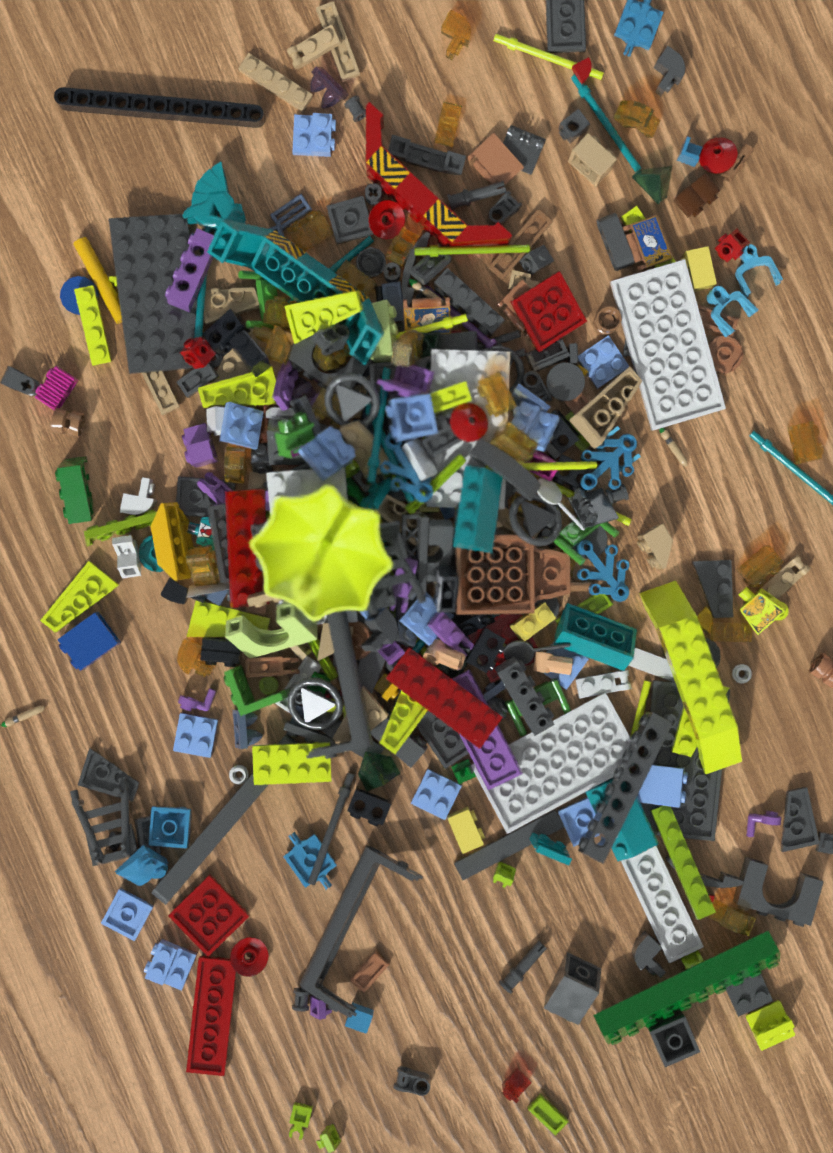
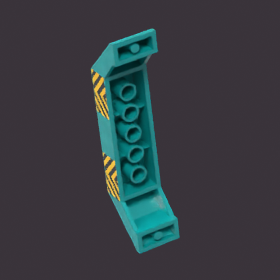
(296, 276)

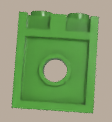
(242, 694)

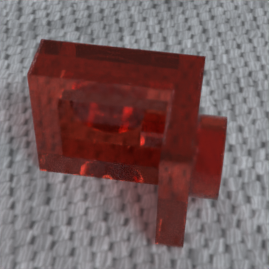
(515, 1085)

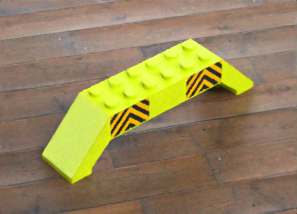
(694, 676)

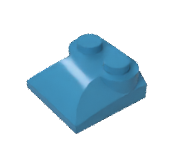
(170, 827)
(143, 866)

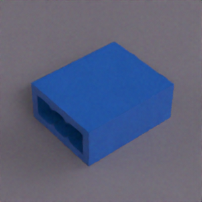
(88, 641)

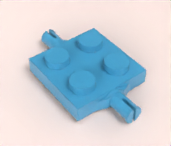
(638, 25)
(303, 858)

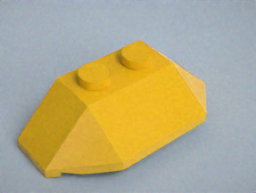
(172, 540)

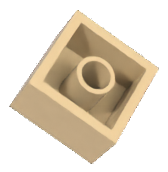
(592, 159)

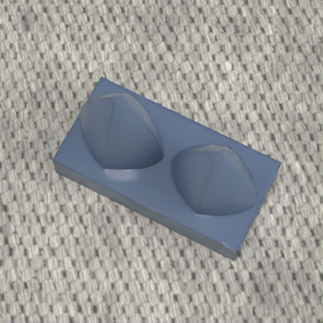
(243, 736)

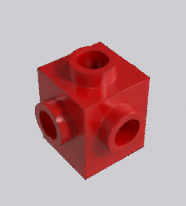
(731, 245)
(197, 352)

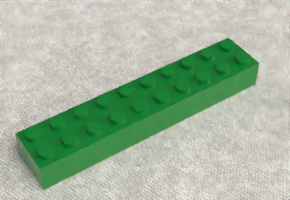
(687, 988)

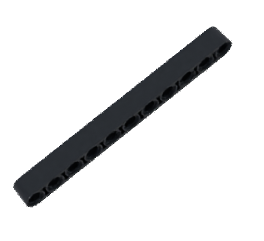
(152, 102)

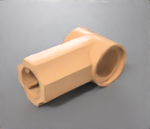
(440, 653)
(549, 663)

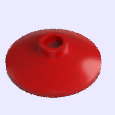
(719, 162)
(393, 223)
(463, 428)
(255, 963)

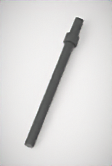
(344, 793)

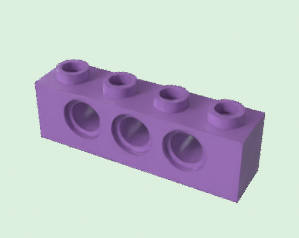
(186, 298)

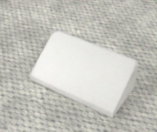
(419, 459)

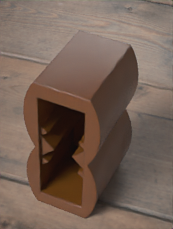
(697, 195)

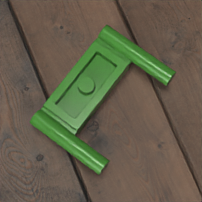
(265, 292)
(572, 535)
(550, 692)

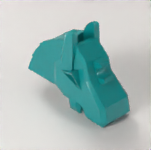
(210, 198)

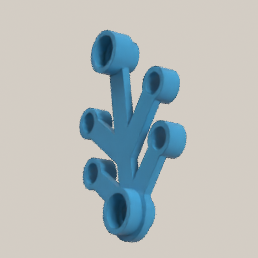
(611, 459)
(407, 472)
(605, 572)

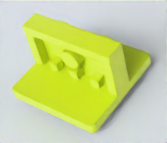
(770, 1025)

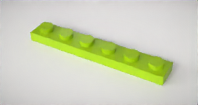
(683, 861)

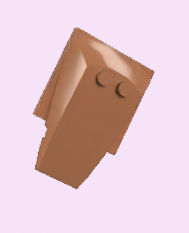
(509, 577)

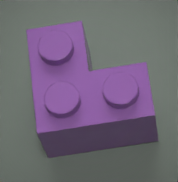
(199, 446)

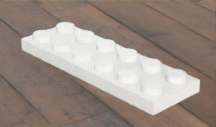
(662, 904)

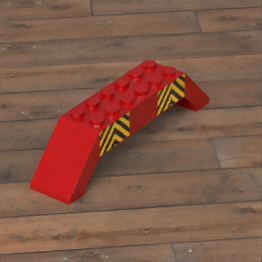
(418, 199)

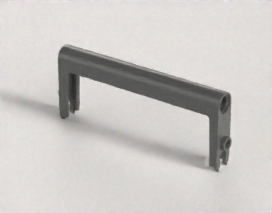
(350, 687)
(340, 922)

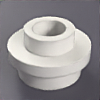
(747, 676)
(234, 778)

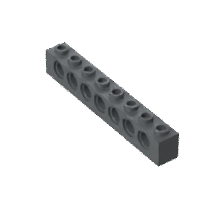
(626, 798)

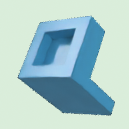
(689, 153)
(362, 1019)

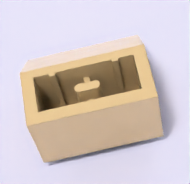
(657, 545)

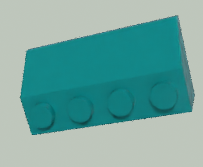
(478, 509)
(596, 637)
(636, 833)

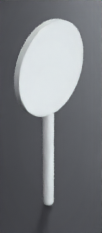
(551, 494)

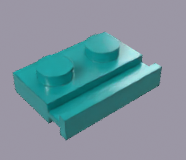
(376, 495)
(551, 849)

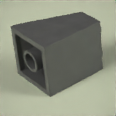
(573, 989)

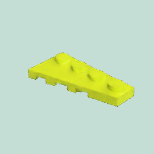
(241, 390)
(80, 595)
(210, 620)

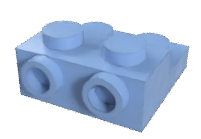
(313, 135)
(411, 417)
(535, 423)
(327, 453)
(170, 964)

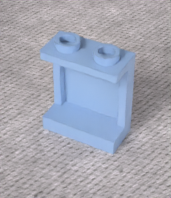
(664, 786)

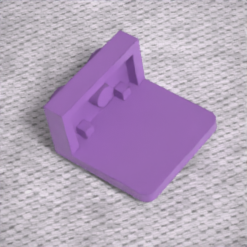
(409, 381)

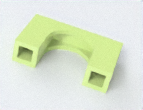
(256, 642)

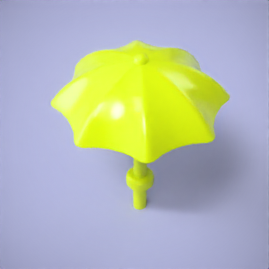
(321, 553)

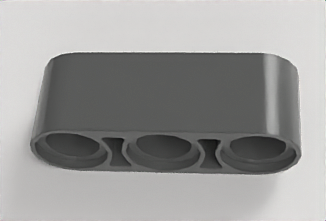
(615, 241)

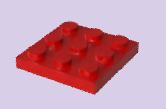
(548, 311)
(501, 628)
(209, 915)

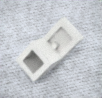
(139, 504)
(127, 556)

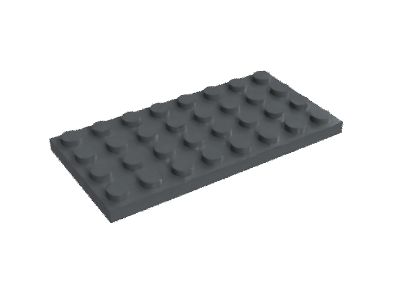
(144, 262)
(699, 812)

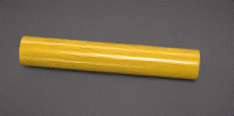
(99, 277)

